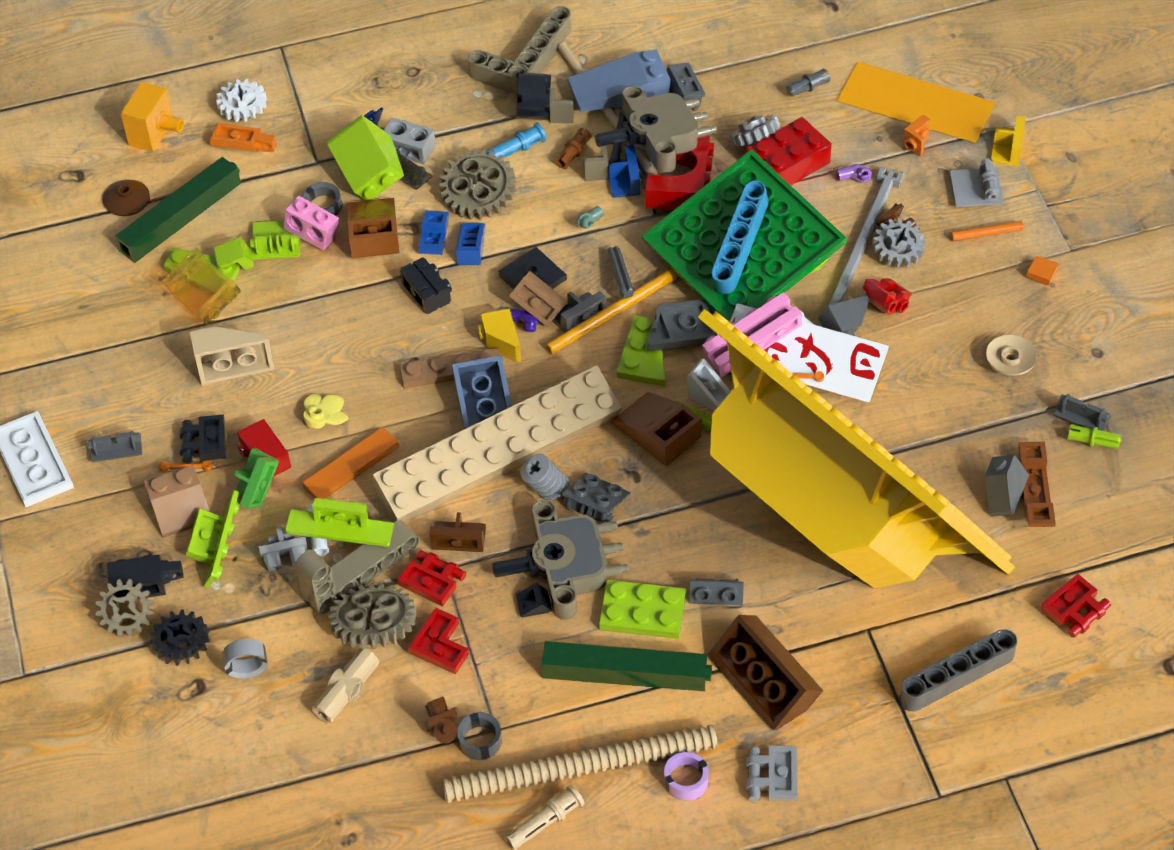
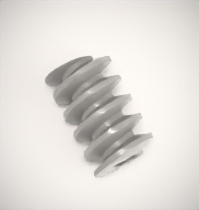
(544, 477)

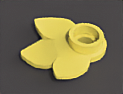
(323, 410)

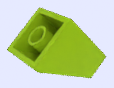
(366, 157)

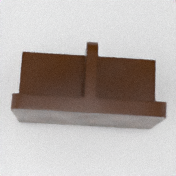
(457, 535)

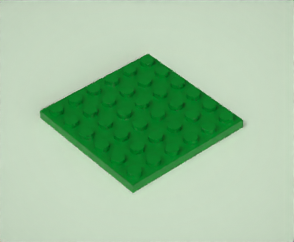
(786, 248)

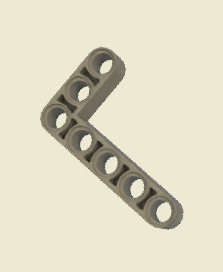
(533, 59)
(324, 584)

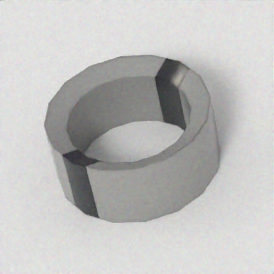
(248, 667)

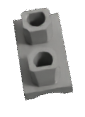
(272, 552)

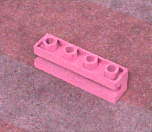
(760, 325)

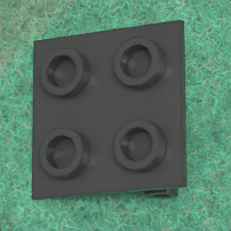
(595, 496)

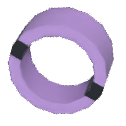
(686, 792)

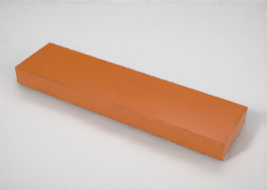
(350, 464)

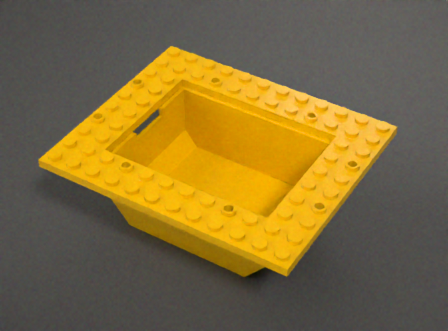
(831, 475)

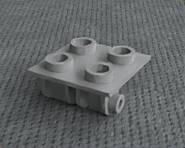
(977, 186)

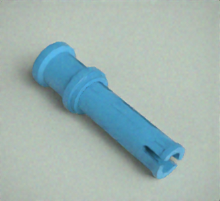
(521, 141)

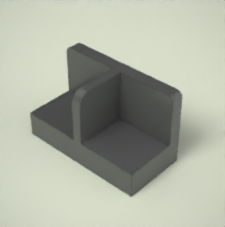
(579, 309)

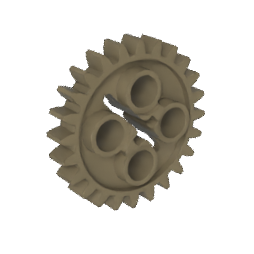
(477, 184)
(390, 618)

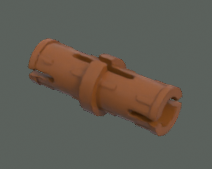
(573, 148)

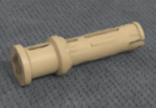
(554, 811)

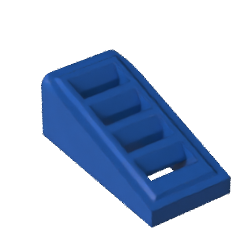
(470, 246)

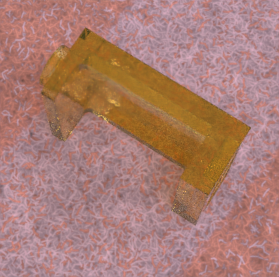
(201, 286)

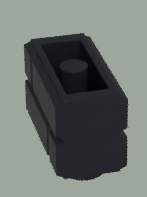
(426, 285)

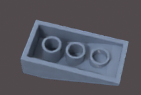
(604, 84)
(481, 389)

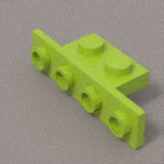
(340, 522)
(209, 538)

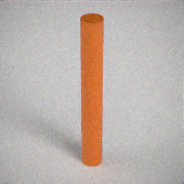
(987, 230)

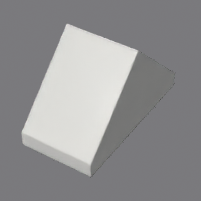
(706, 386)

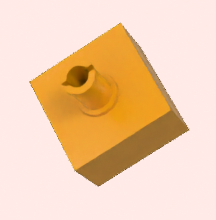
(149, 117)

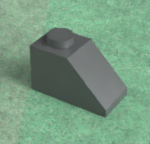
(845, 316)
(1004, 484)

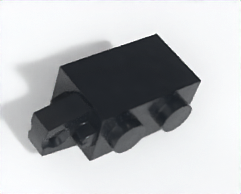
(146, 570)

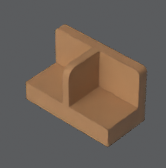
(538, 298)

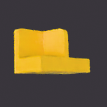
(1008, 143)

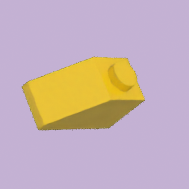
(500, 333)

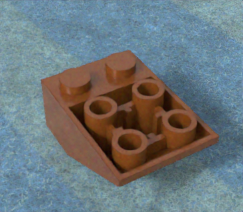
(372, 228)
(660, 426)

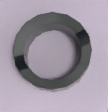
(325, 189)
(479, 720)

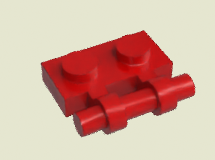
(428, 583)
(1069, 600)

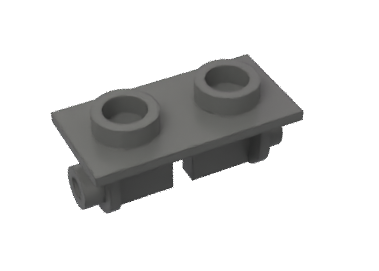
(1080, 414)
(117, 447)
(716, 592)

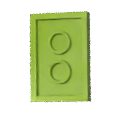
(642, 609)

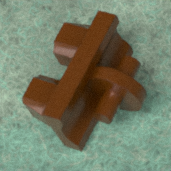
(441, 720)

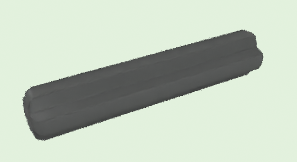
(620, 272)

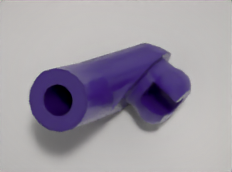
(525, 317)

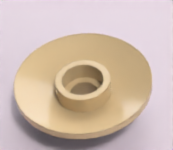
(1011, 355)

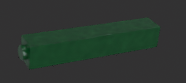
(178, 209)
(625, 666)

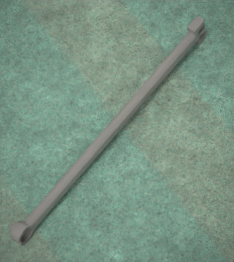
(887, 182)

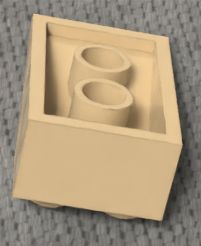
(230, 353)

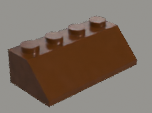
(764, 671)

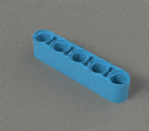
(740, 247)

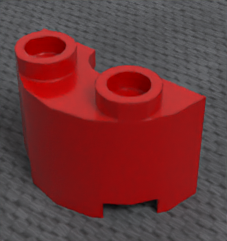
(887, 295)

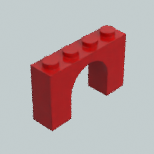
(672, 191)

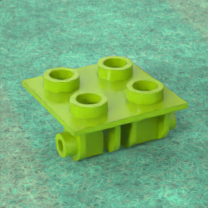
(273, 241)

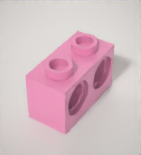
(311, 223)

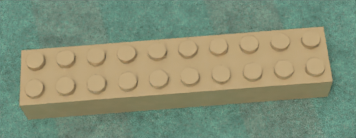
(495, 445)

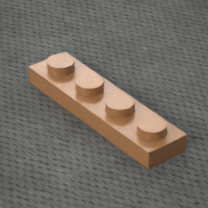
(439, 368)

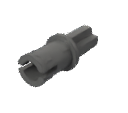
(808, 83)

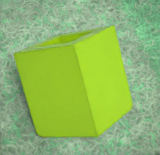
(233, 252)

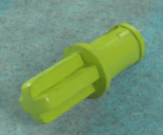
(1094, 437)

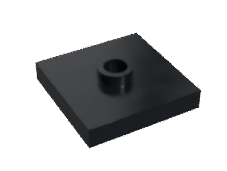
(538, 264)

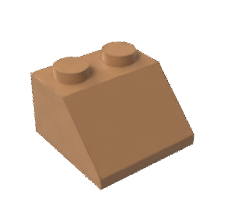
(176, 499)

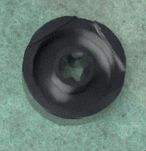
(533, 96)

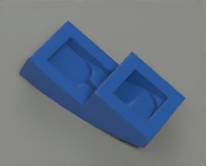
(433, 232)

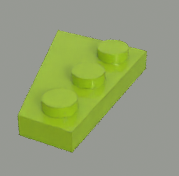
(638, 362)

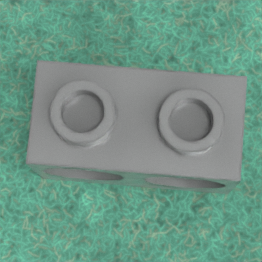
(411, 139)

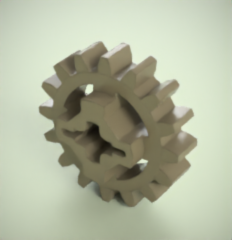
(117, 618)

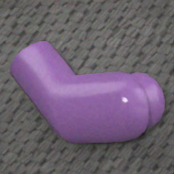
(854, 172)

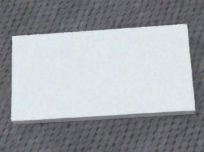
(33, 459)

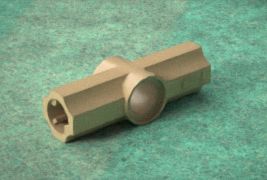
(345, 685)

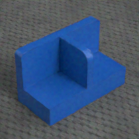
(625, 175)

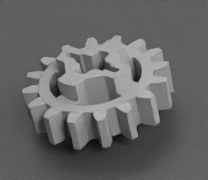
(754, 129)
(909, 249)

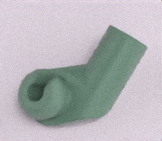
(586, 219)

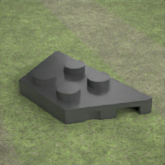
(679, 325)

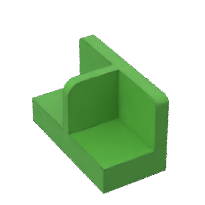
(255, 478)

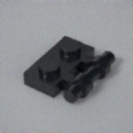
(211, 439)

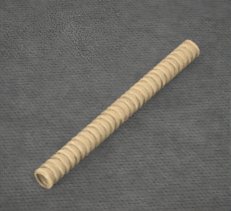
(579, 763)

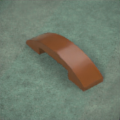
(1036, 494)

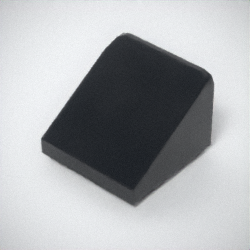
(533, 601)

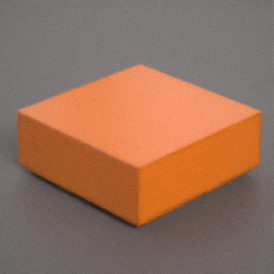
(1042, 270)

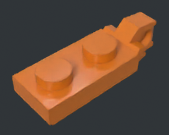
(242, 138)

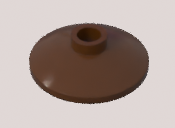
(126, 197)

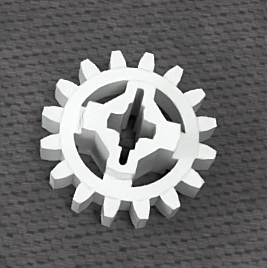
(241, 100)

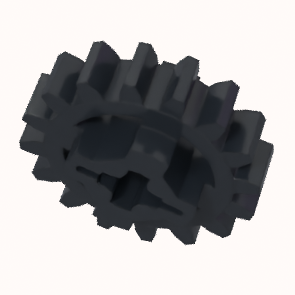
(179, 637)

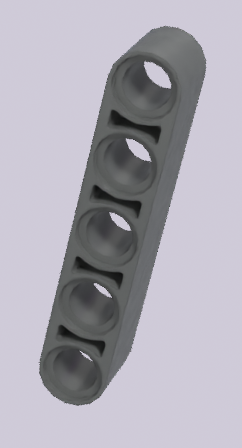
(952, 680)

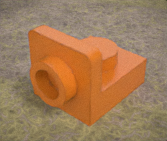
(915, 135)

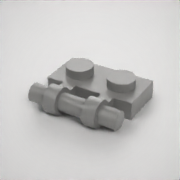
(781, 773)

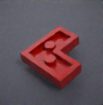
(433, 642)

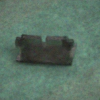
(413, 174)

